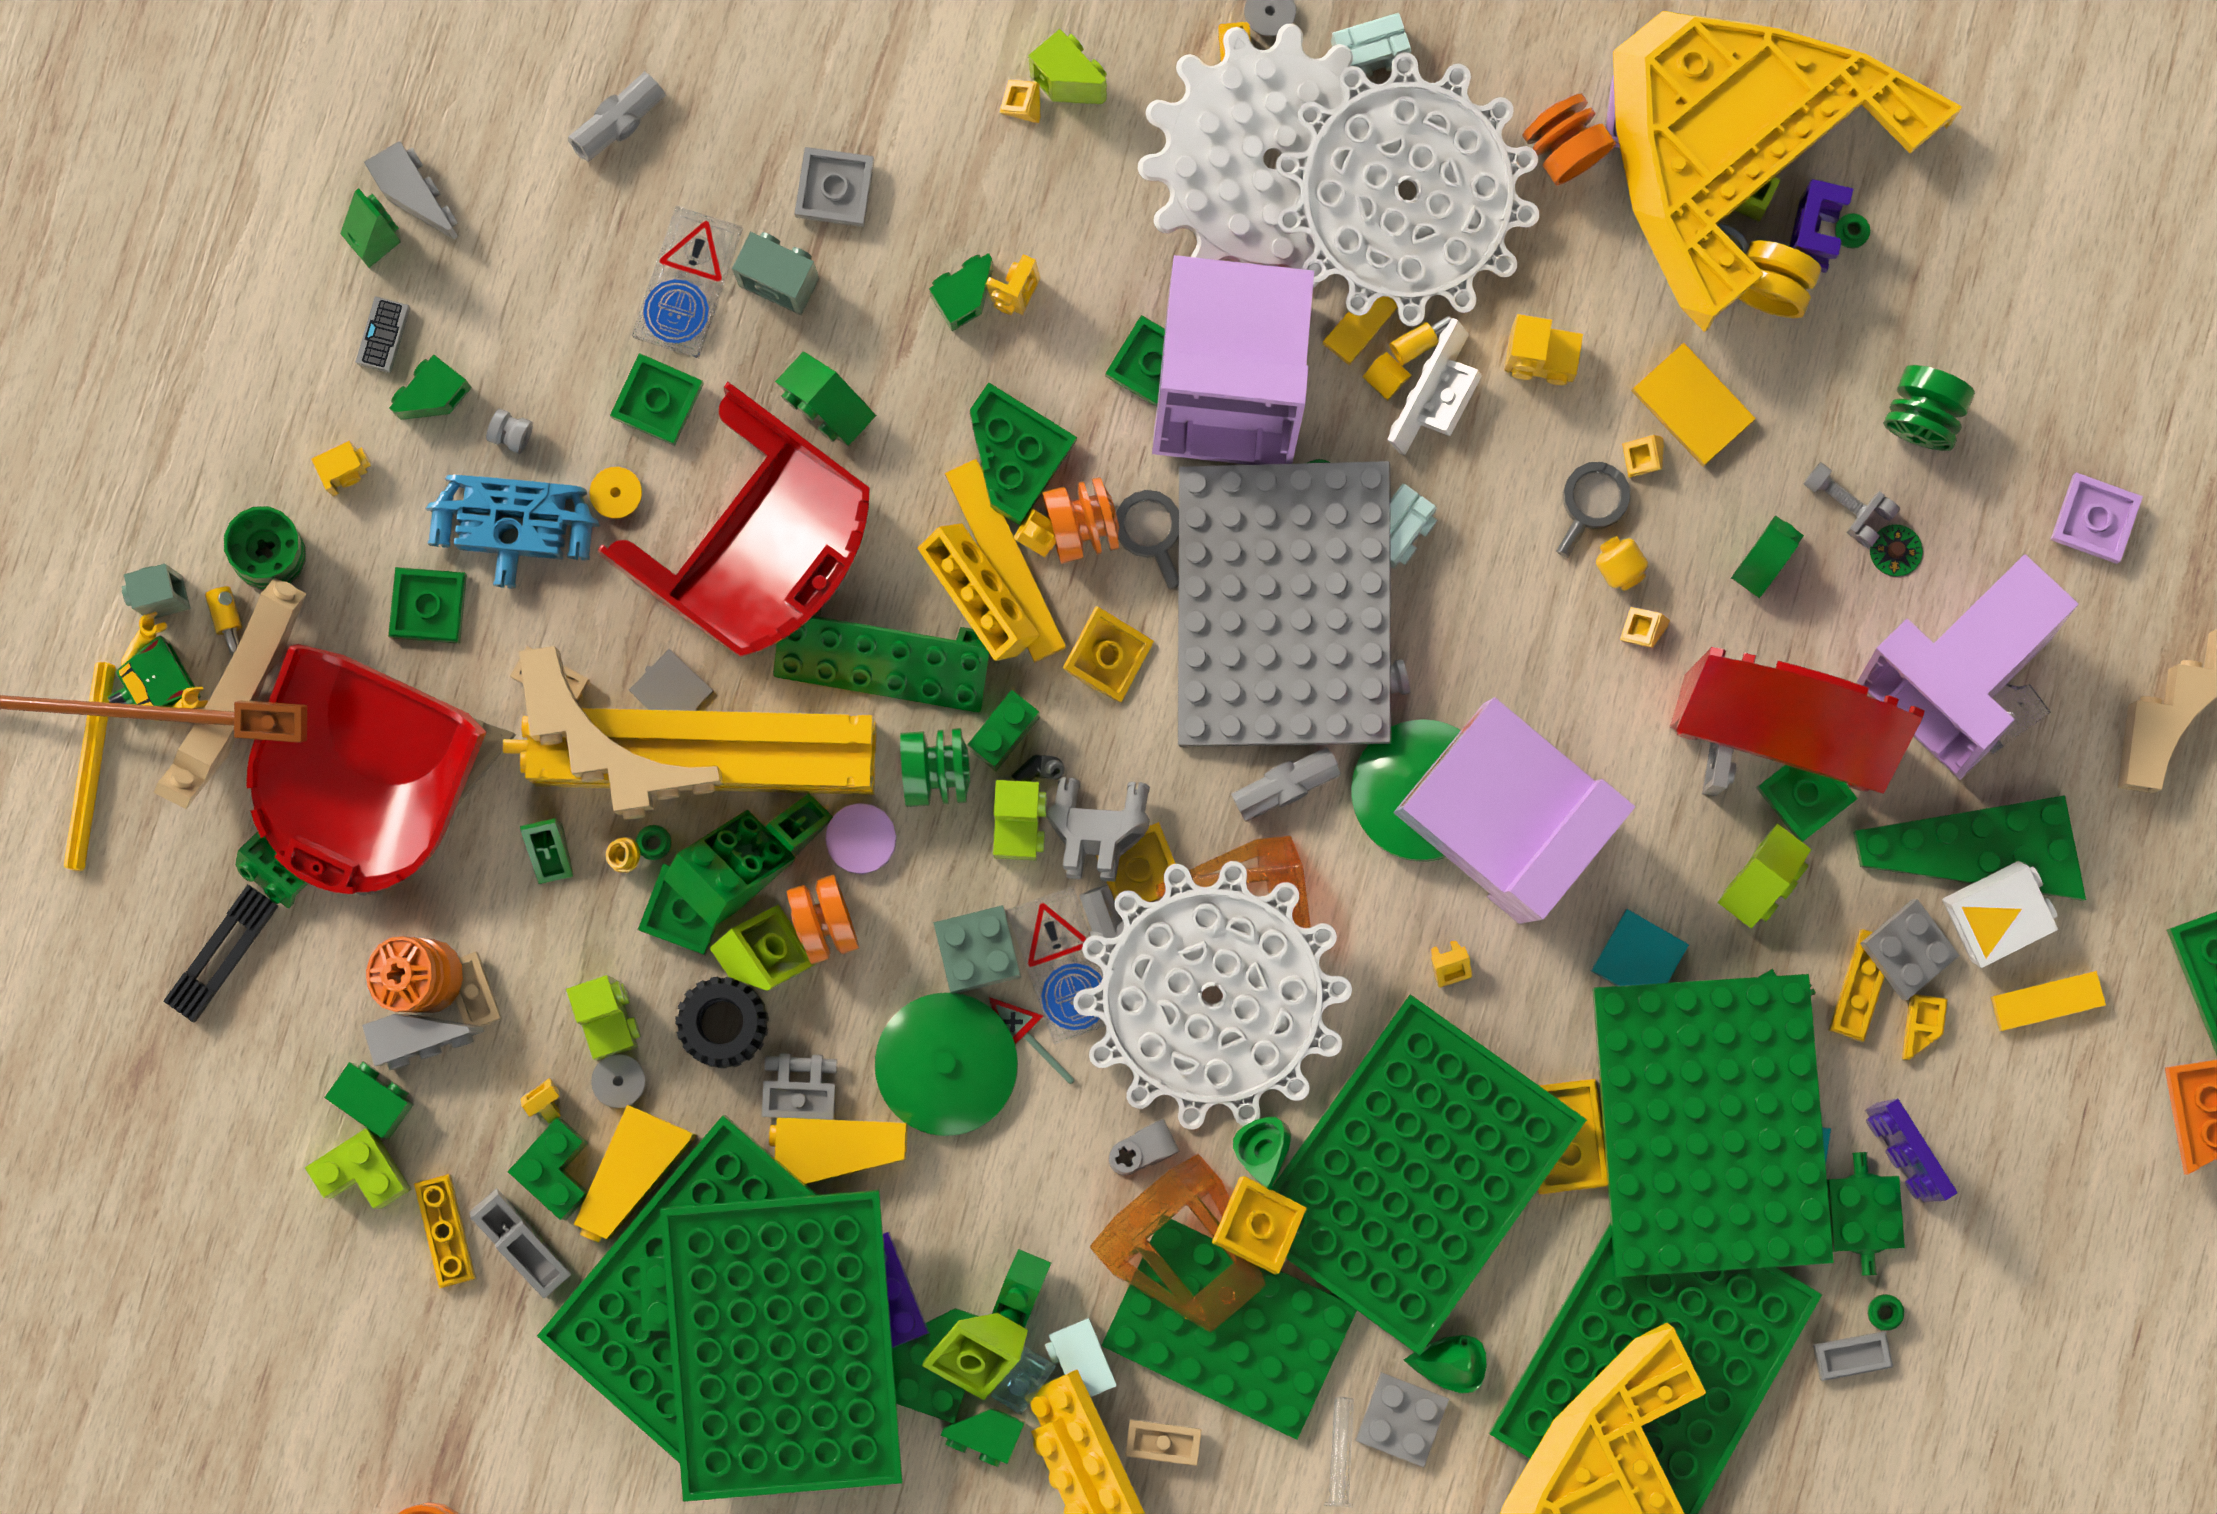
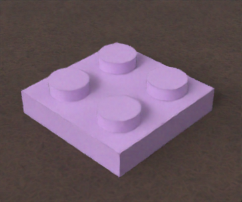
(2096, 518)

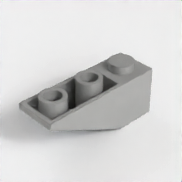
(403, 185)
(406, 1035)

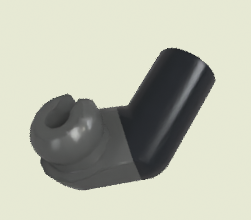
(1040, 766)

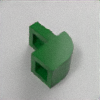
(1767, 556)

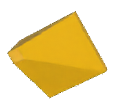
(1022, 100)
(1643, 455)
(1644, 627)

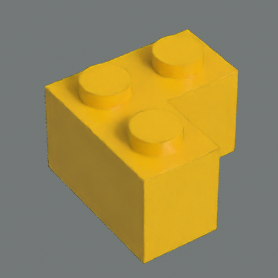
(1542, 351)

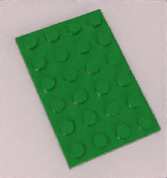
(1259, 1360)

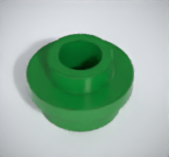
(1847, 239)
(654, 831)
(1895, 1306)

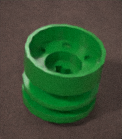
(1929, 407)
(259, 529)
(934, 767)

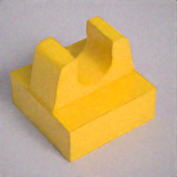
(1036, 533)
(1451, 966)
(542, 1100)

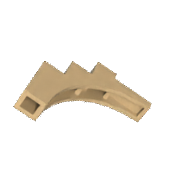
(2156, 727)
(632, 778)

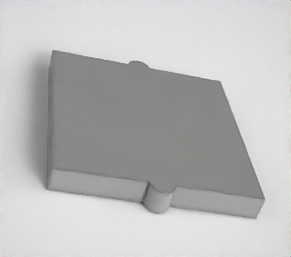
(670, 686)

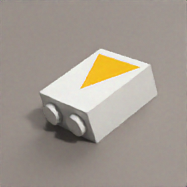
(2001, 913)

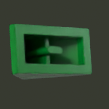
(800, 824)
(547, 850)

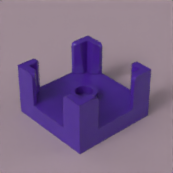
(1818, 203)

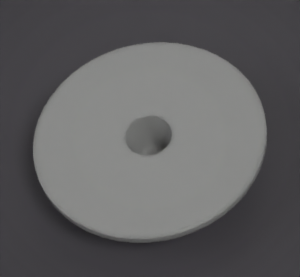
(1269, 15)
(618, 1081)

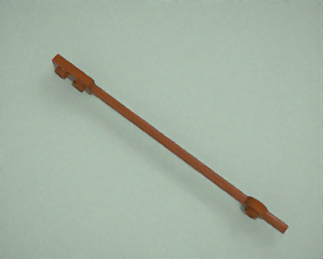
(249, 718)

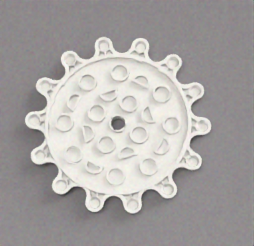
(1220, 141)
(1460, 180)
(1225, 1048)

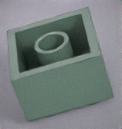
(776, 272)
(977, 950)

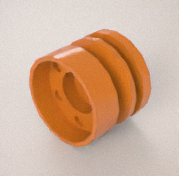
(1565, 134)
(1081, 520)
(414, 975)

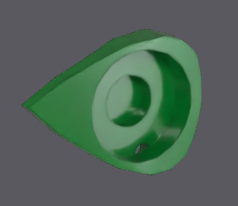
(1262, 1148)
(1452, 1364)

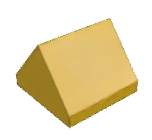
(1386, 375)

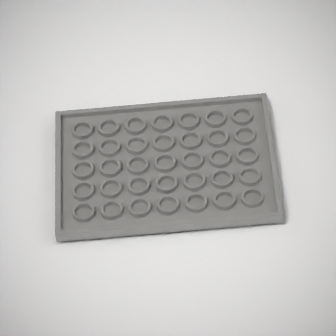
(1284, 604)

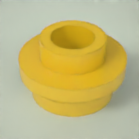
(616, 851)

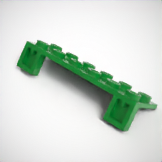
(886, 662)

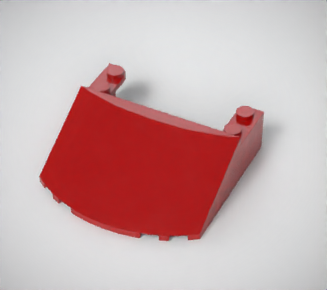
(773, 548)
(1795, 718)

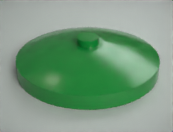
(1388, 775)
(946, 1064)

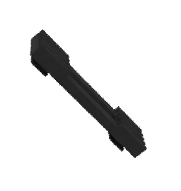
(192, 996)

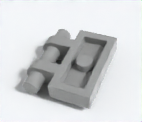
(799, 1099)

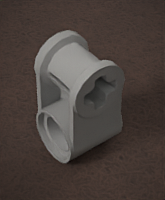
(1148, 1145)

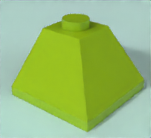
(762, 950)
(978, 1353)

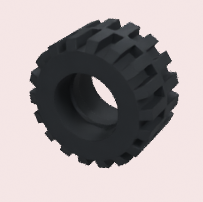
(692, 1012)

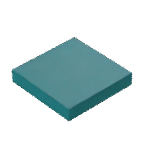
(1639, 953)

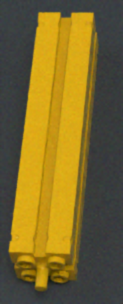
(748, 747)

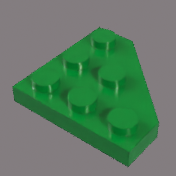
(1016, 451)
(917, 1385)

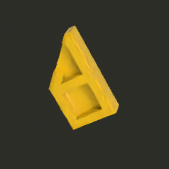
(1923, 1023)

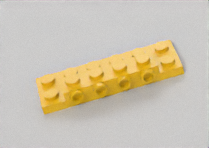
(1080, 1451)

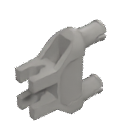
(1097, 831)

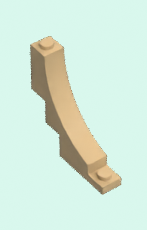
(243, 680)

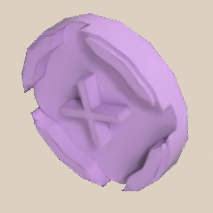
(861, 838)

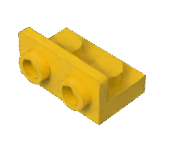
(1015, 296)

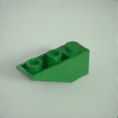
(369, 228)

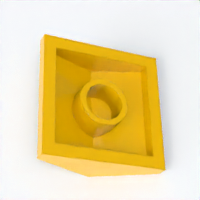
(1108, 654)

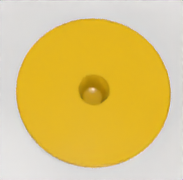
(615, 492)

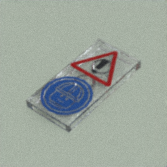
(687, 282)
(1051, 944)

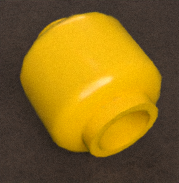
(1621, 563)

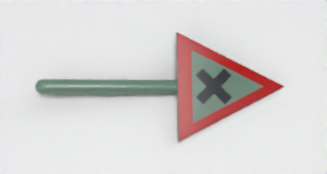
(1019, 1024)

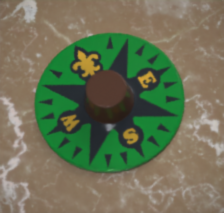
(1896, 550)

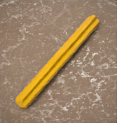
(89, 771)

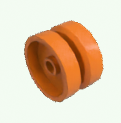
(817, 921)

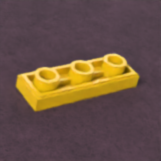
(449, 1254)

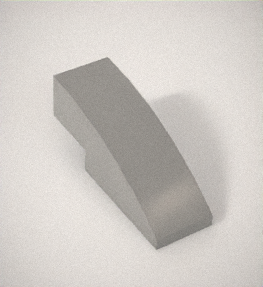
(519, 1243)

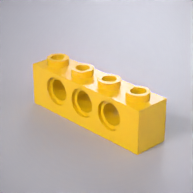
(978, 591)

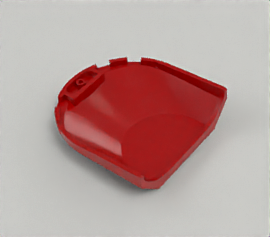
(370, 782)

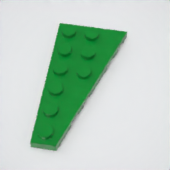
(1981, 843)

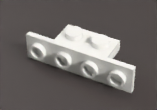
(1439, 393)

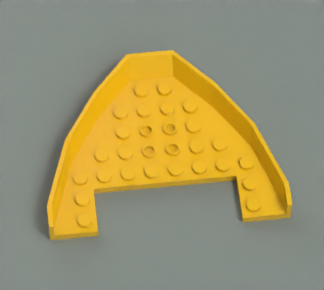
(1720, 112)
(1596, 1449)

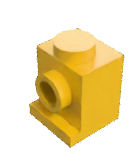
(341, 466)

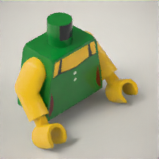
(154, 672)

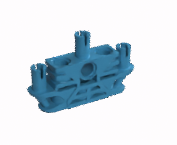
(512, 499)

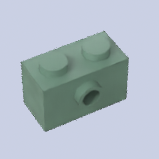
(155, 590)

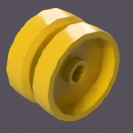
(1785, 279)

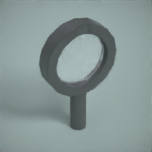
(1595, 499)
(1150, 529)

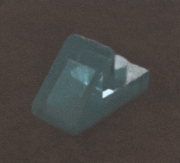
(1023, 1381)

